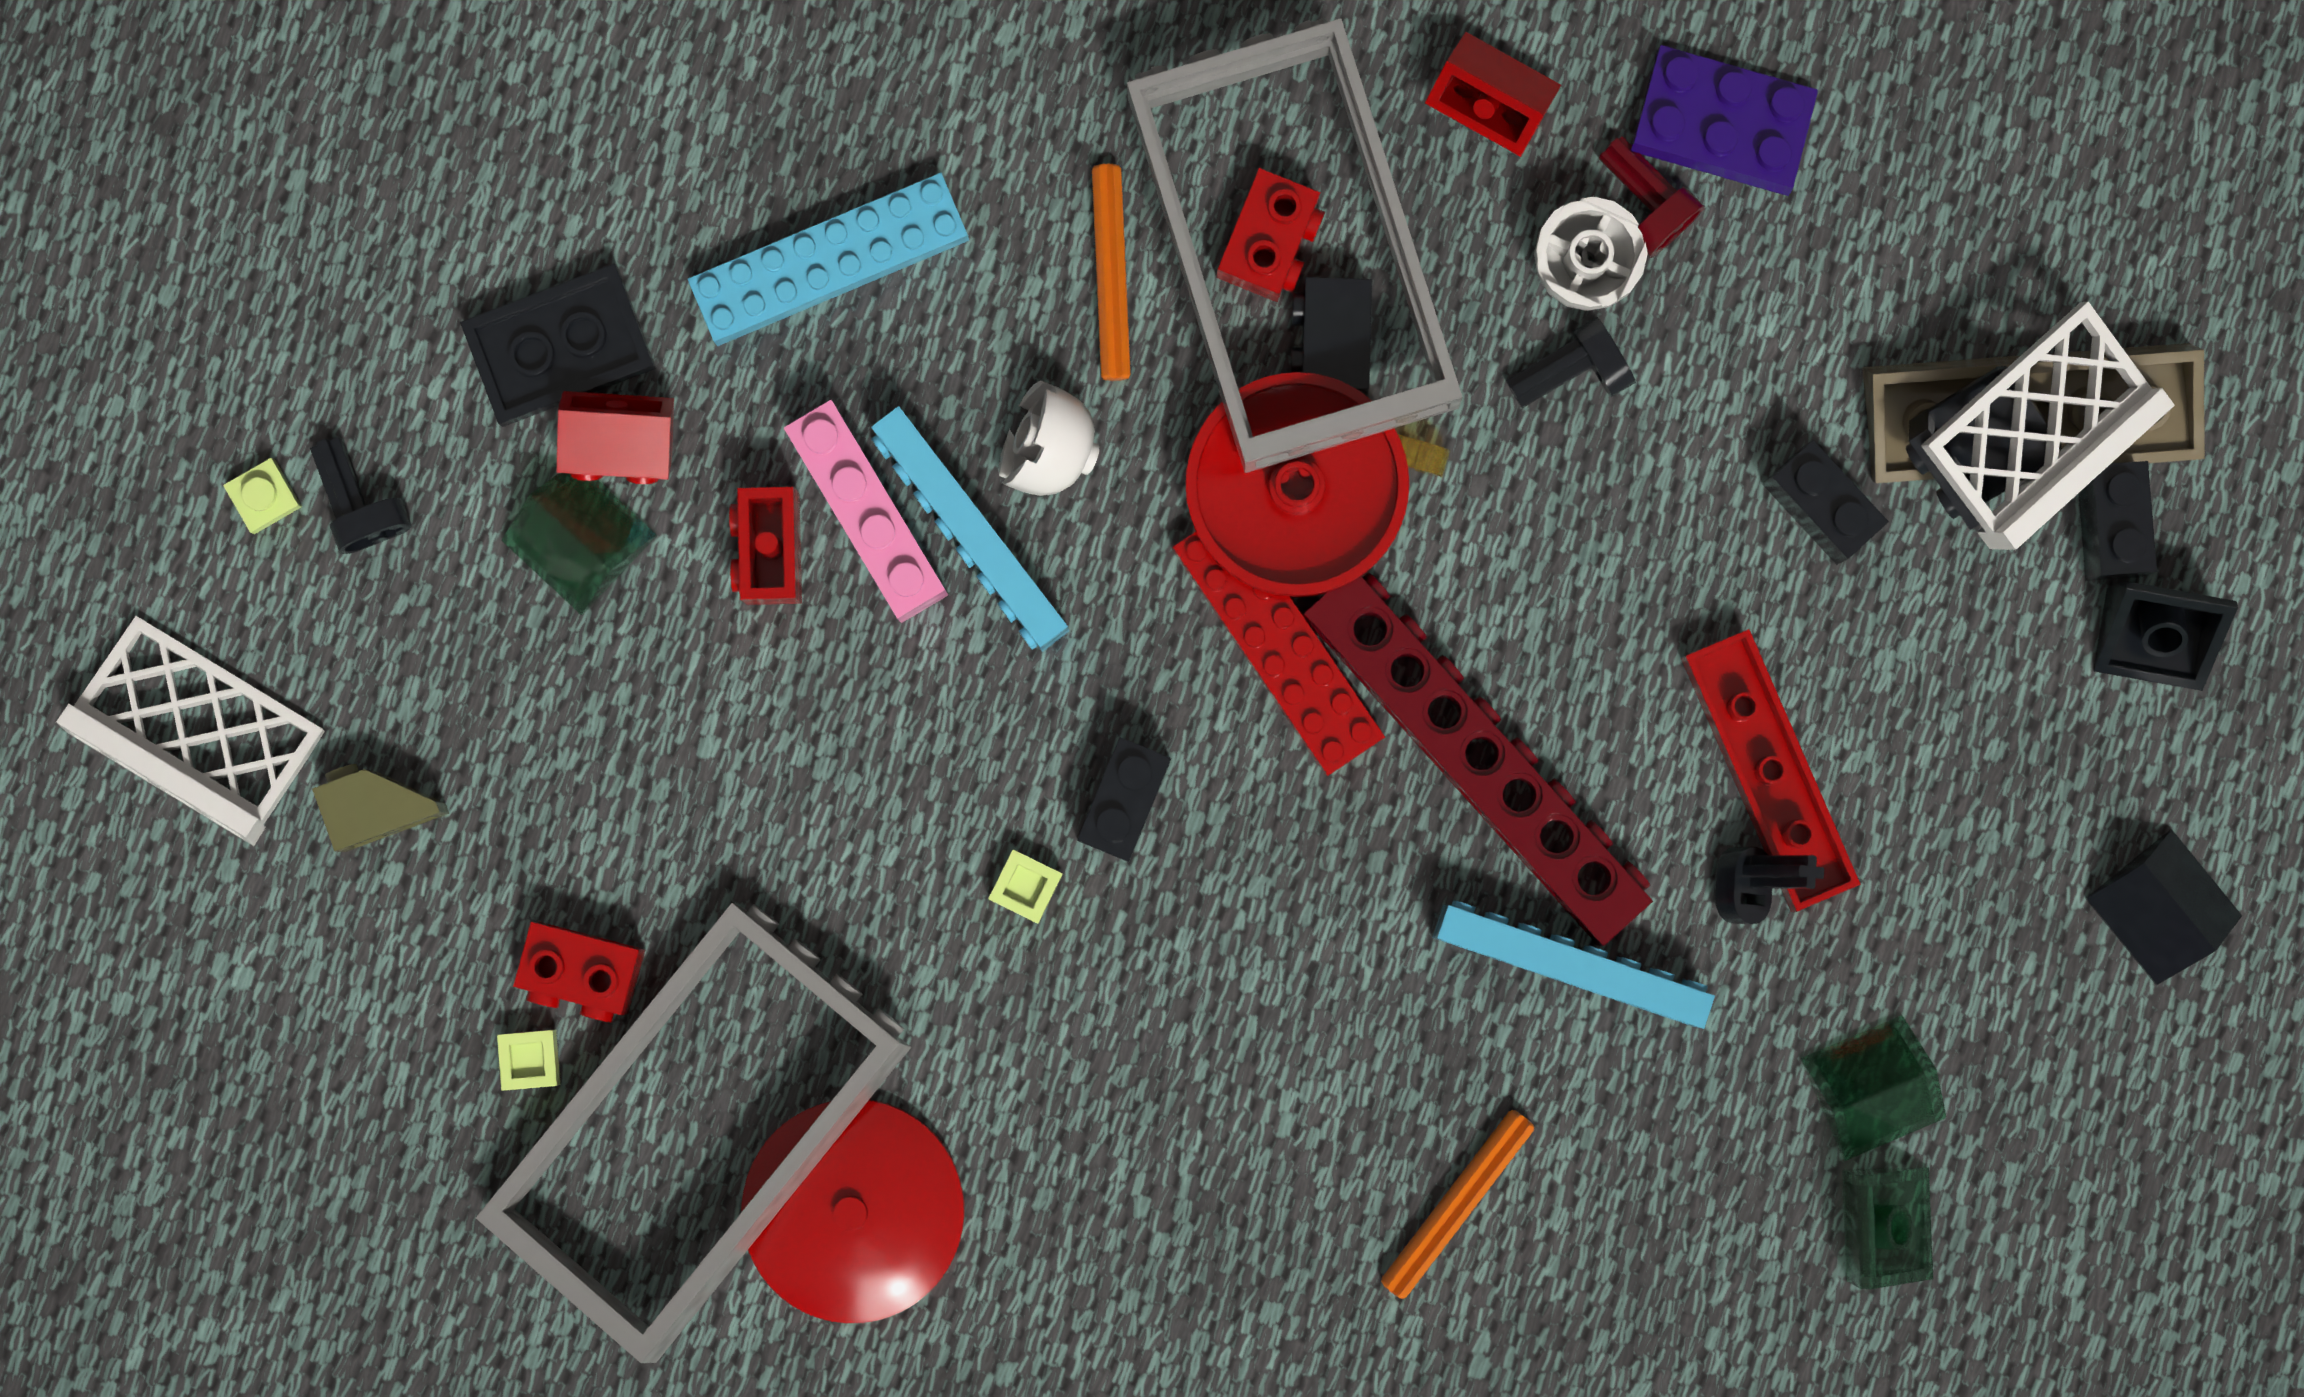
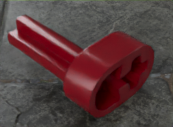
(1670, 208)

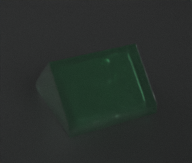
(577, 538)
(1875, 1087)
(1887, 1226)

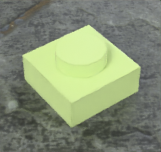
(262, 496)
(1025, 886)
(528, 1060)

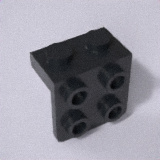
(1961, 445)

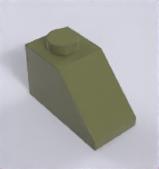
(370, 806)

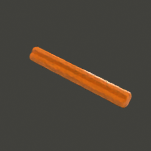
(1111, 272)
(1457, 1204)

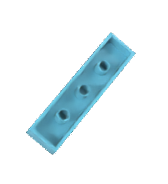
(828, 259)
(963, 521)
(1584, 969)

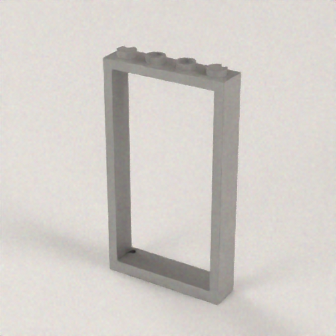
(1256, 58)
(570, 1279)

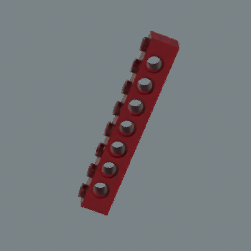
(1624, 890)

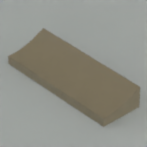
(1906, 390)

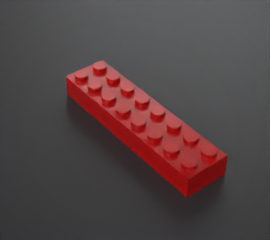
(1287, 661)
(1768, 763)

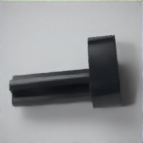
(1590, 349)
(355, 523)
(1755, 875)

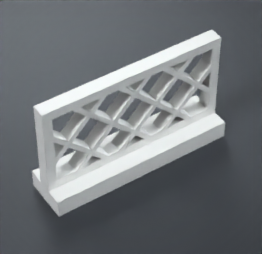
(2065, 470)
(167, 771)

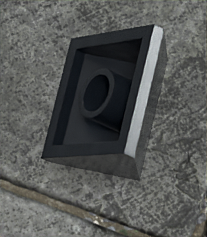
(2161, 634)
(2165, 909)

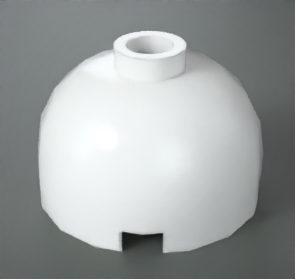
(1605, 234)
(1050, 443)

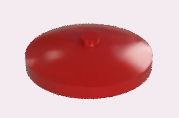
(1302, 520)
(866, 1223)

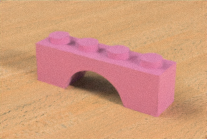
(865, 511)

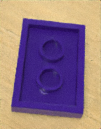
(1724, 120)

